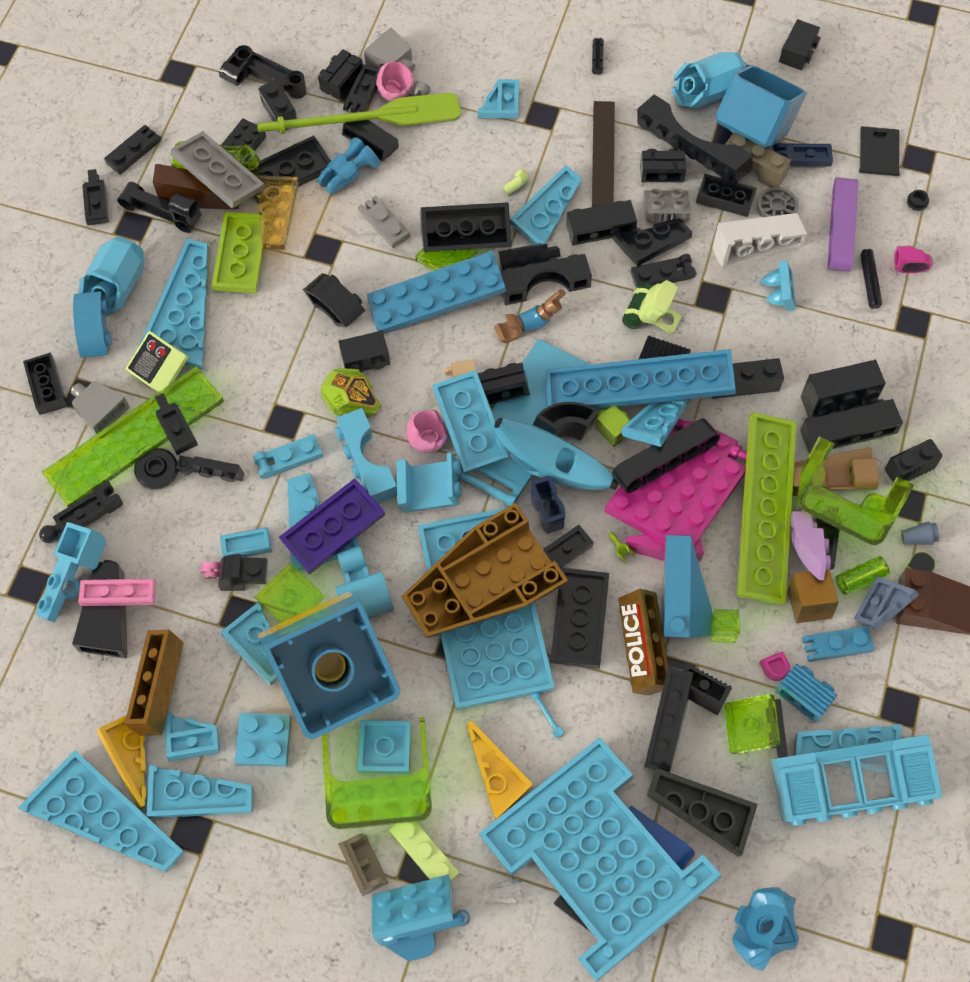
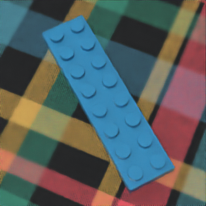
(643, 380)

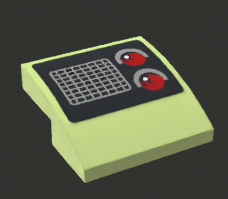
(156, 362)

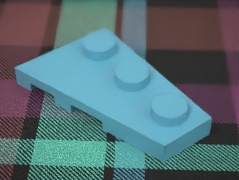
(244, 640)

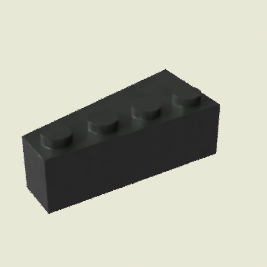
(709, 810)

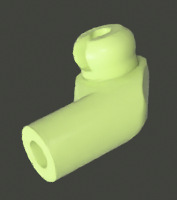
(520, 179)

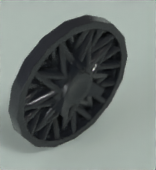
(156, 468)

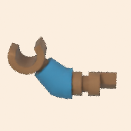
(529, 320)

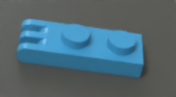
(839, 643)

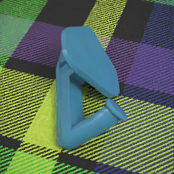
(421, 942)

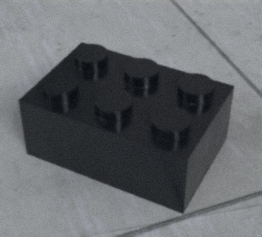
(842, 388)

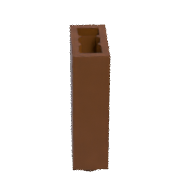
(174, 180)

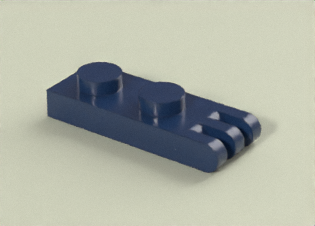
(805, 153)

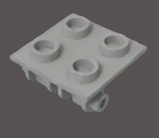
(667, 202)

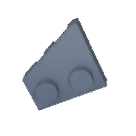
(884, 602)

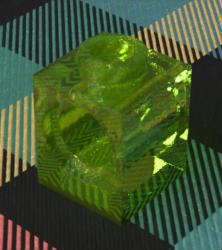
(725, 625)

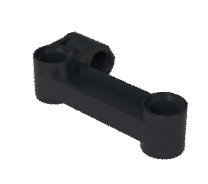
(246, 62)
(179, 210)

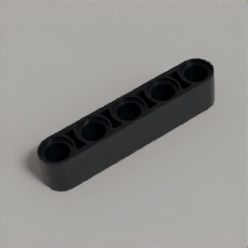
(658, 460)

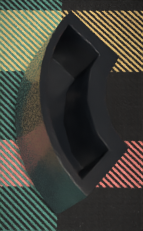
(334, 299)
(567, 419)

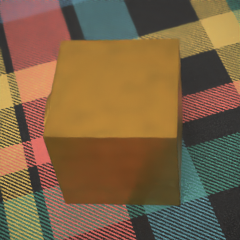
(812, 598)

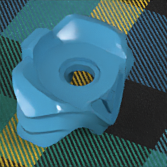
(765, 926)

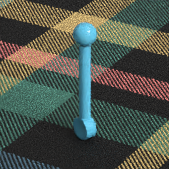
(558, 731)

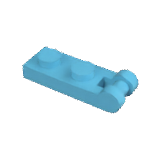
(288, 456)

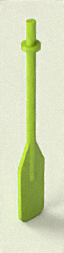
(400, 111)

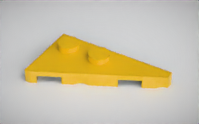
(128, 756)
(501, 778)

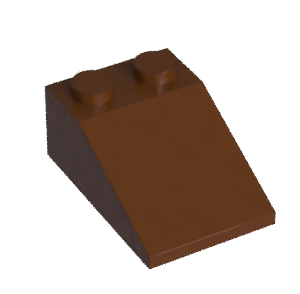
(940, 602)

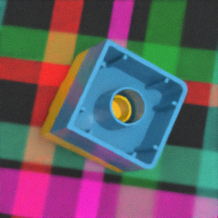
(330, 665)

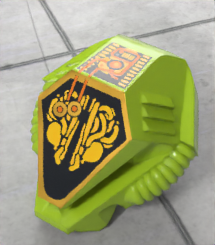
(348, 391)

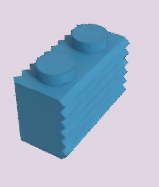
(806, 692)

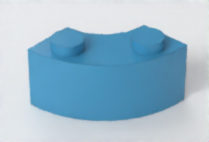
(90, 324)

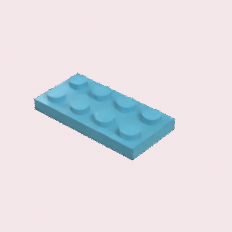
(469, 421)

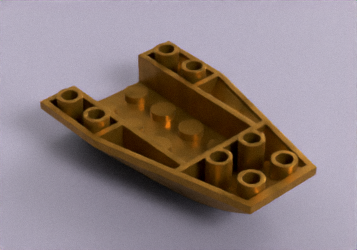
(484, 576)

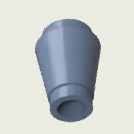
(922, 534)

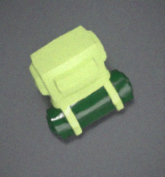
(649, 306)

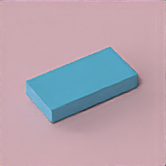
(246, 543)

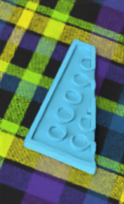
(182, 306)
(91, 807)

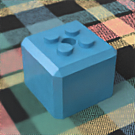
(760, 106)

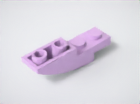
(810, 543)

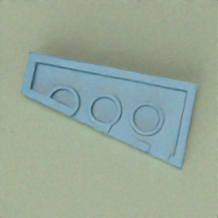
(188, 795)

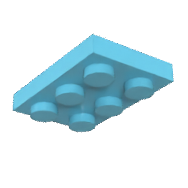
(412, 907)

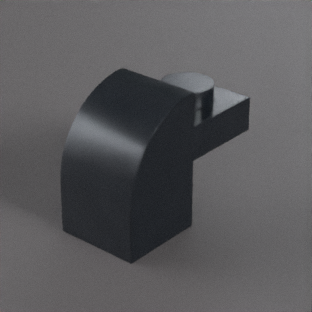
(238, 571)

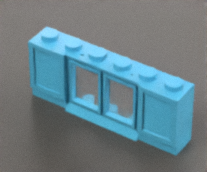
(856, 779)

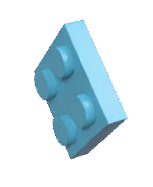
(263, 739)
(384, 747)

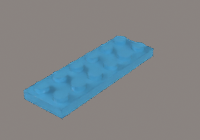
(436, 292)

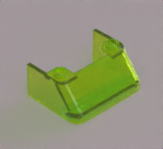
(866, 522)

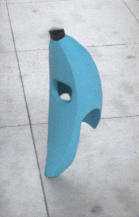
(552, 456)

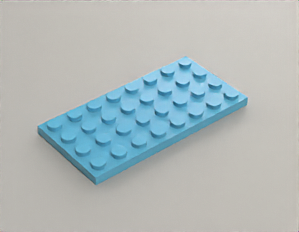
(492, 657)

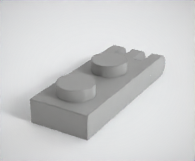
(384, 222)

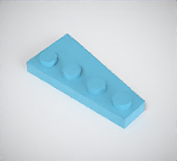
(543, 211)
(655, 422)
(301, 501)
(821, 740)

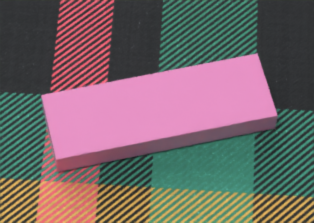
(117, 592)

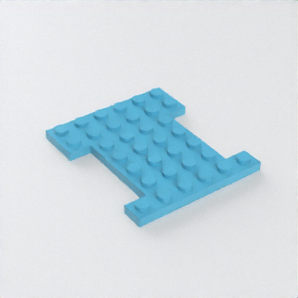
(598, 856)

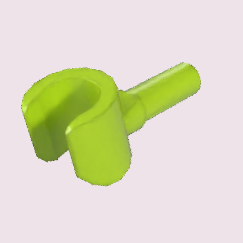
(622, 549)

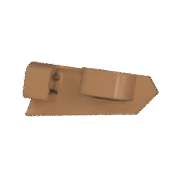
(845, 471)

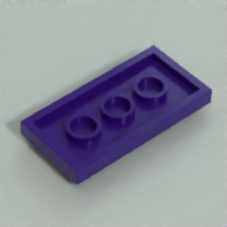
(332, 526)

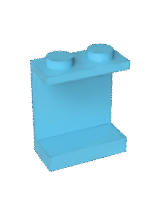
(428, 485)

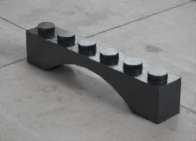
(725, 160)

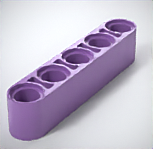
(842, 224)

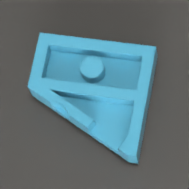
(502, 100)
(189, 738)

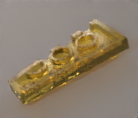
(276, 209)

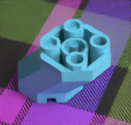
(706, 79)
(114, 271)

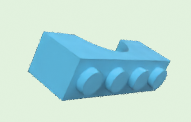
(356, 432)

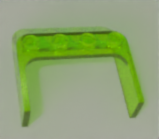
(377, 799)

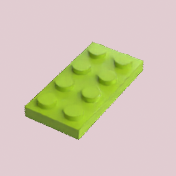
(238, 254)

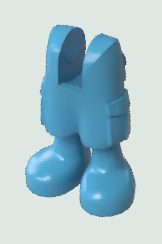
(343, 171)

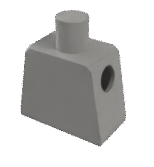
(389, 48)
(98, 405)

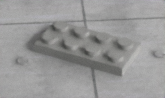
(217, 169)

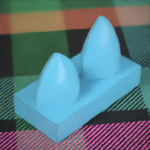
(784, 278)

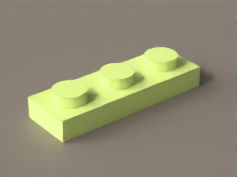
(423, 850)

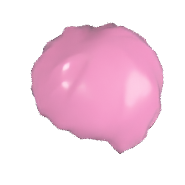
(394, 80)
(426, 431)

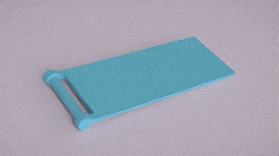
(524, 410)

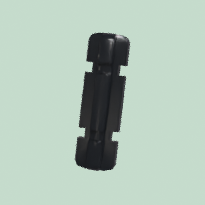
(597, 55)

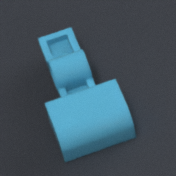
(75, 548)
(367, 588)

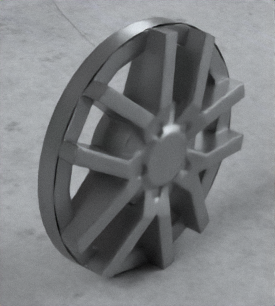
(777, 204)

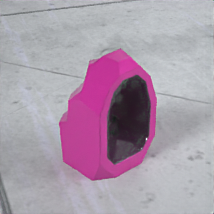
(911, 260)

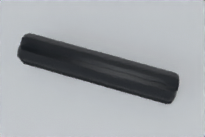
(871, 278)

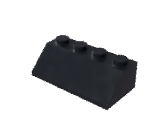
(465, 227)

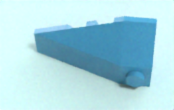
(685, 598)

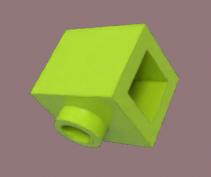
(610, 423)

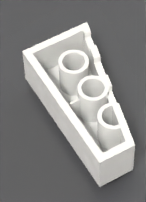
(757, 238)

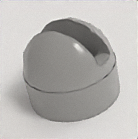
(420, 88)

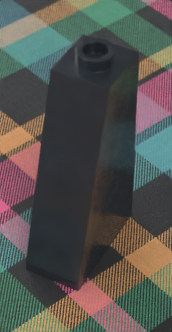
(103, 628)

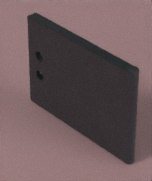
(879, 151)

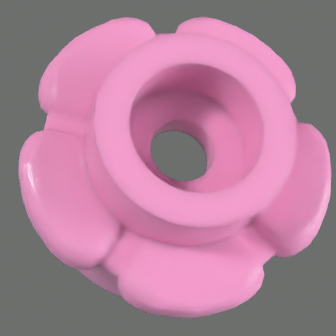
(210, 569)

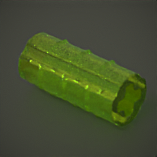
(862, 575)

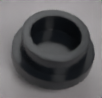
(918, 200)

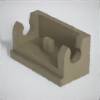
(363, 863)

